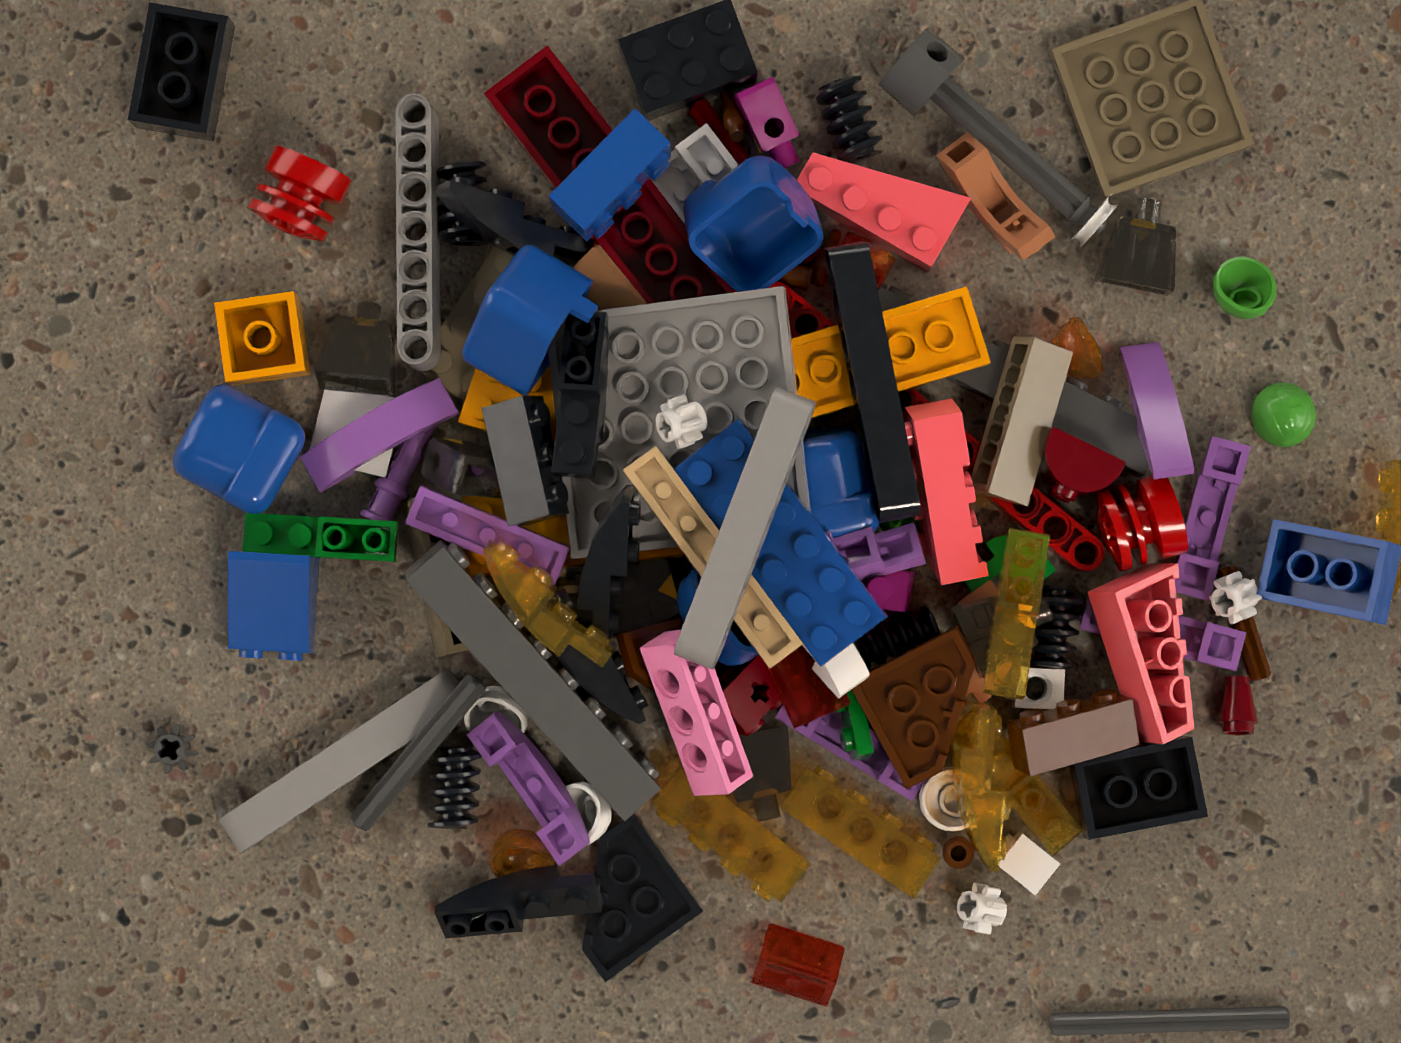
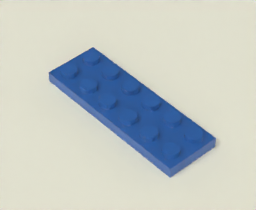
(797, 560)

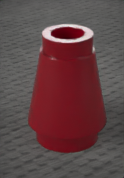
(1237, 707)

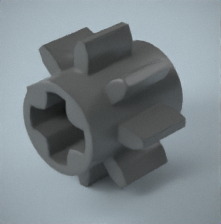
(162, 745)

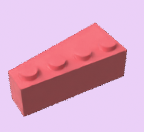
(888, 209)
(945, 491)
(1145, 648)

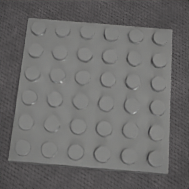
(713, 350)

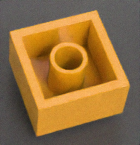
(262, 338)

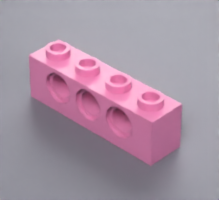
(697, 718)

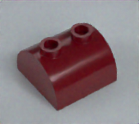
(1076, 466)

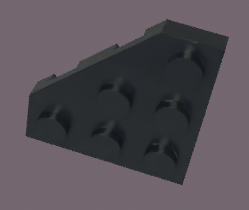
(640, 899)

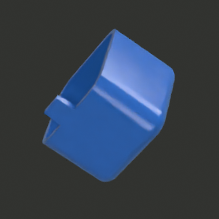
(523, 316)

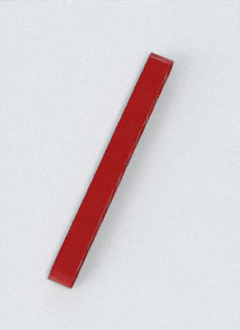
(1042, 506)

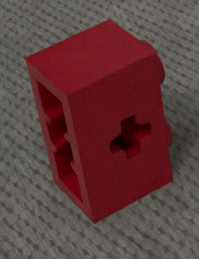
(749, 694)

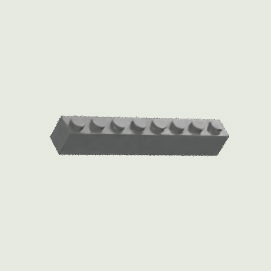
(1078, 412)

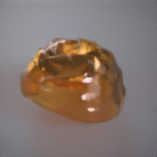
(1086, 356)
(518, 851)

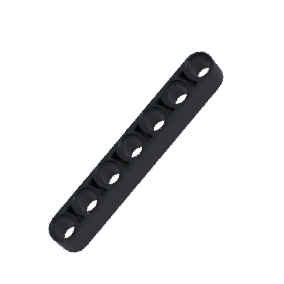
(872, 381)

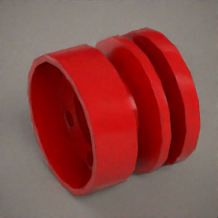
(299, 194)
(1142, 521)

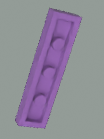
(474, 527)

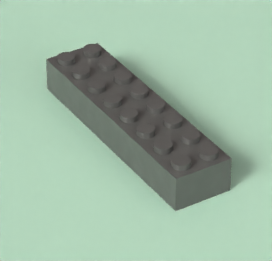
(532, 680)

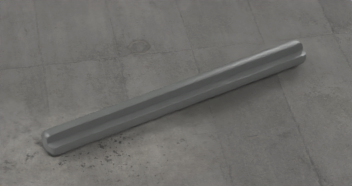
(1169, 1021)

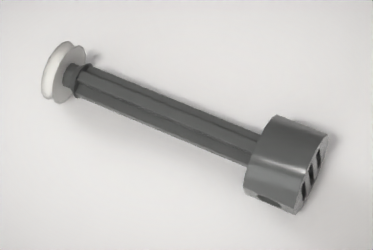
(925, 75)

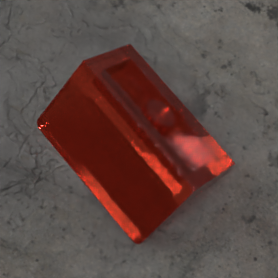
(803, 690)
(798, 965)

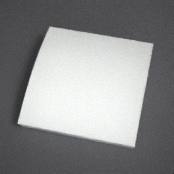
(692, 163)
(342, 408)

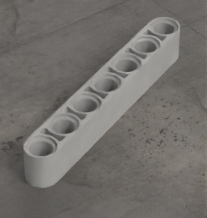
(427, 249)
(744, 528)
(337, 764)

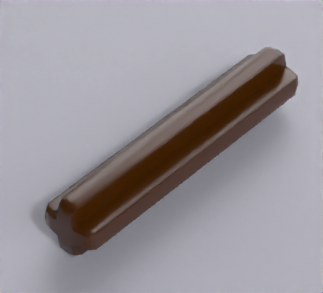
(1252, 649)

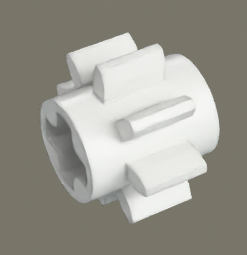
(681, 421)
(1235, 597)
(981, 908)

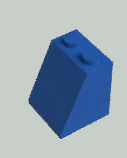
(272, 604)

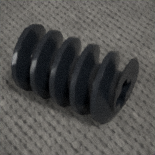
(848, 119)
(457, 232)
(1054, 633)
(898, 638)
(455, 788)

